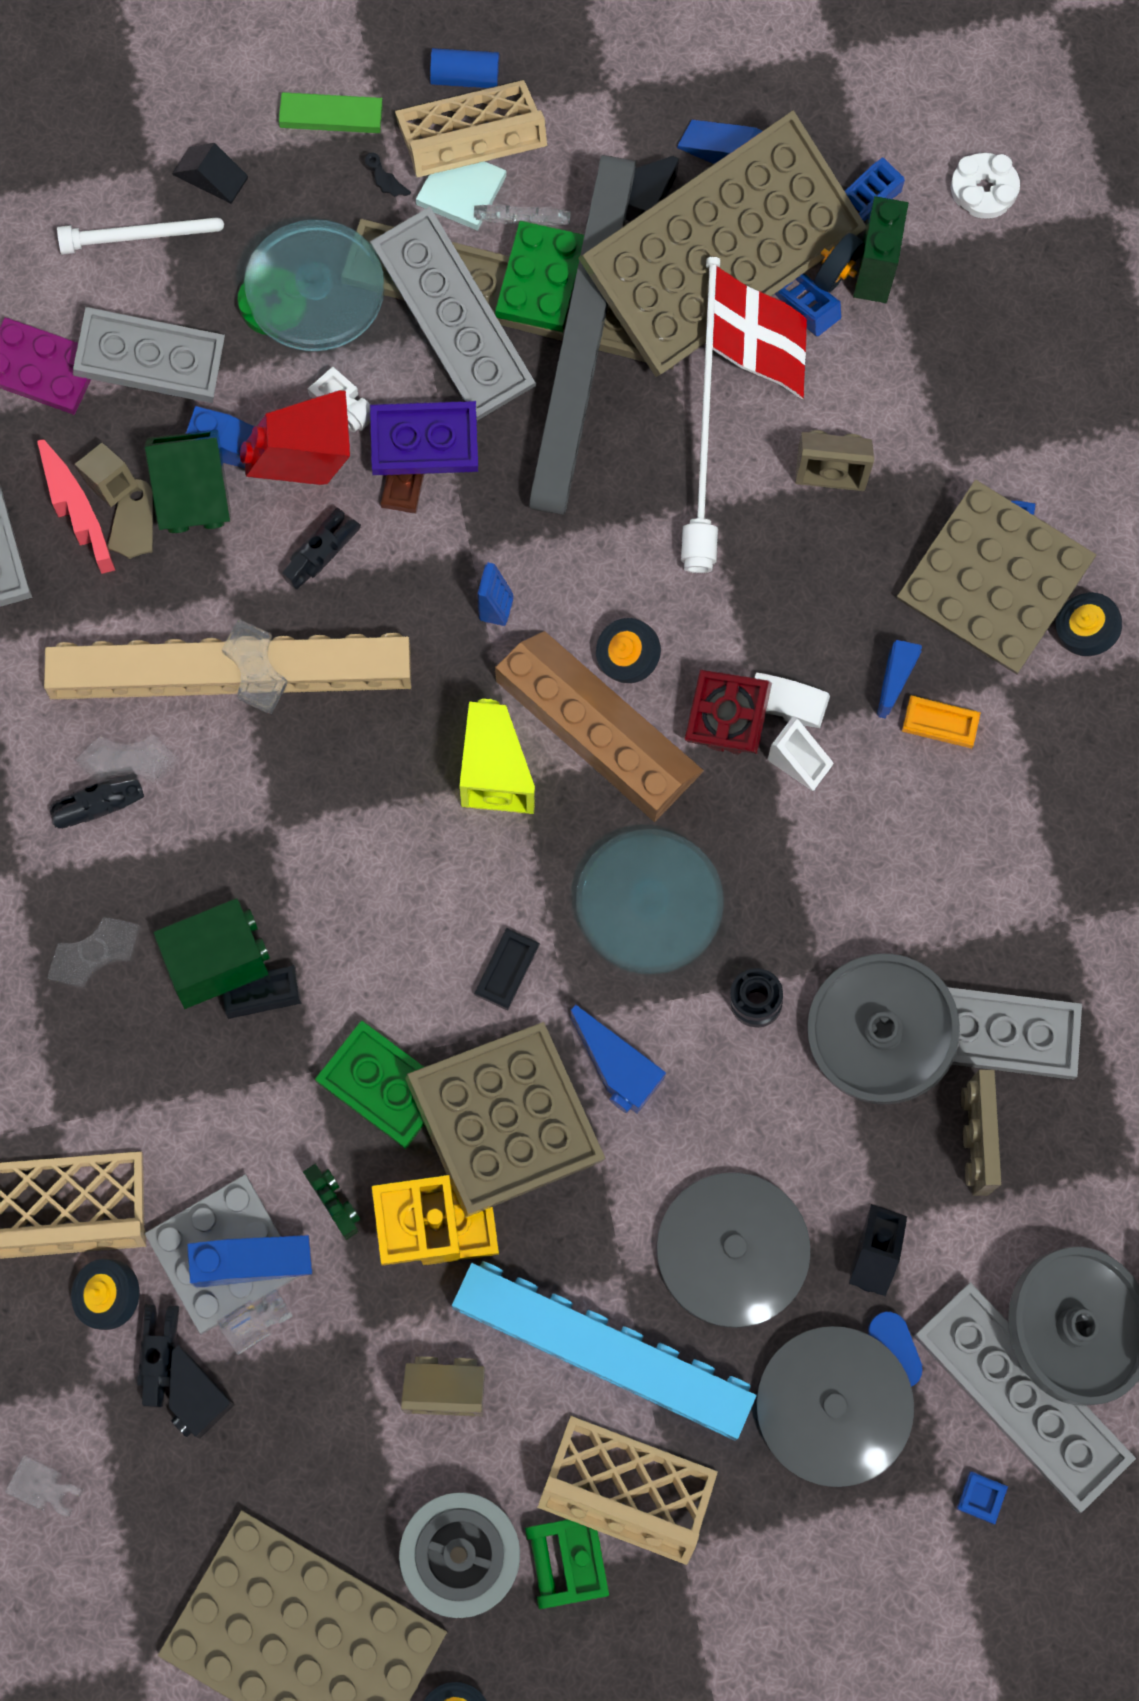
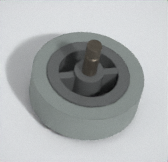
(459, 1555)

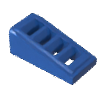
(881, 177)
(819, 316)
(494, 596)
(899, 666)

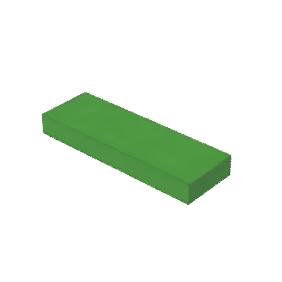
(330, 112)

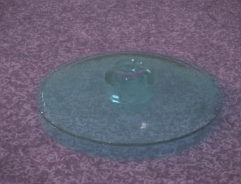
(314, 285)
(649, 901)

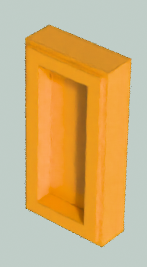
(941, 721)

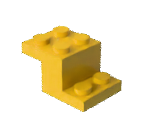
(427, 1224)

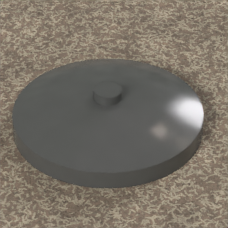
(884, 1028)
(733, 1250)
(1077, 1326)
(835, 1406)

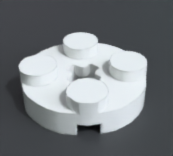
(989, 167)

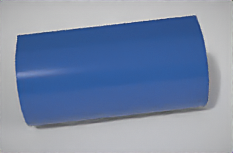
(464, 68)

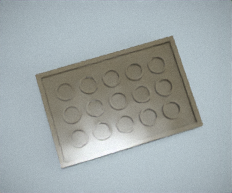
(296, 1627)

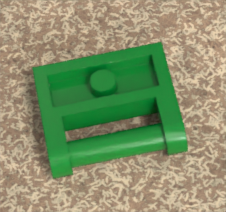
(580, 1559)

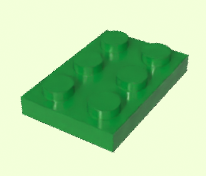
(540, 276)
(371, 1080)

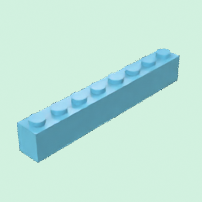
(603, 1351)

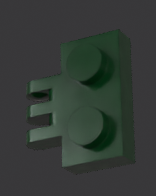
(324, 1186)

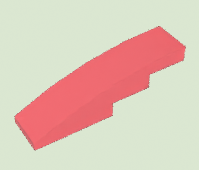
(71, 500)

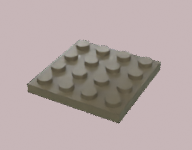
(996, 576)
(504, 1119)

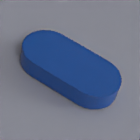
(894, 1334)

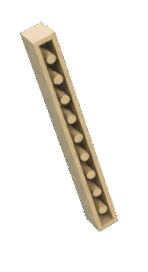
(204, 670)

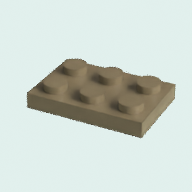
(981, 1133)

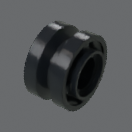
(756, 981)

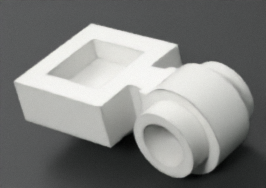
(357, 411)

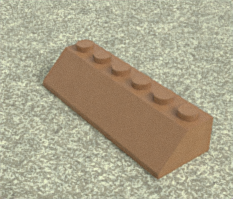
(597, 724)

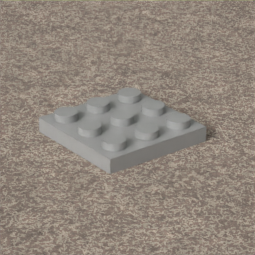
(225, 1214)

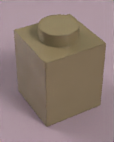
(106, 474)

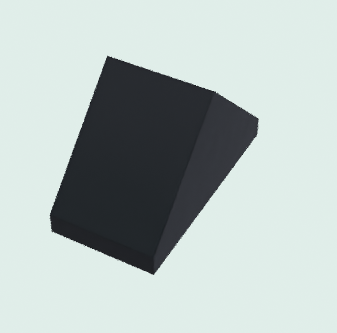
(211, 171)

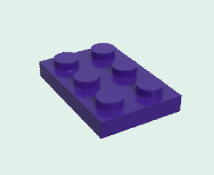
(424, 438)

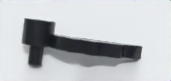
(384, 180)

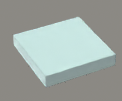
(460, 189)

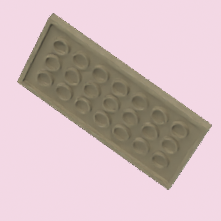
(757, 210)

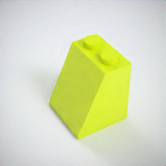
(493, 762)

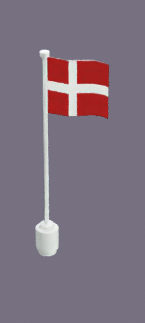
(760, 338)

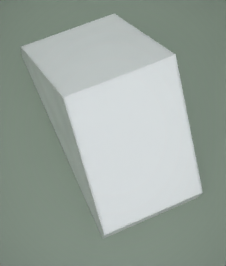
(799, 755)

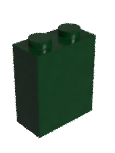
(881, 249)
(188, 481)
(212, 952)

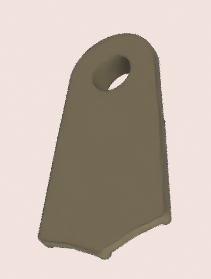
(133, 524)

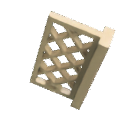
(473, 141)
(74, 1236)
(623, 1520)

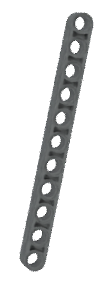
(580, 345)

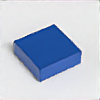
(982, 1498)

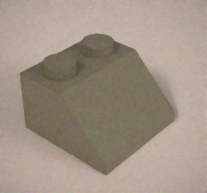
(834, 460)
(443, 1388)

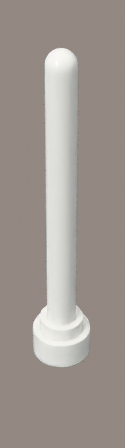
(73, 239)

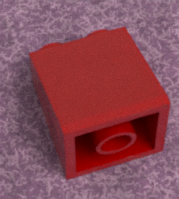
(300, 442)

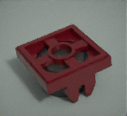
(730, 713)

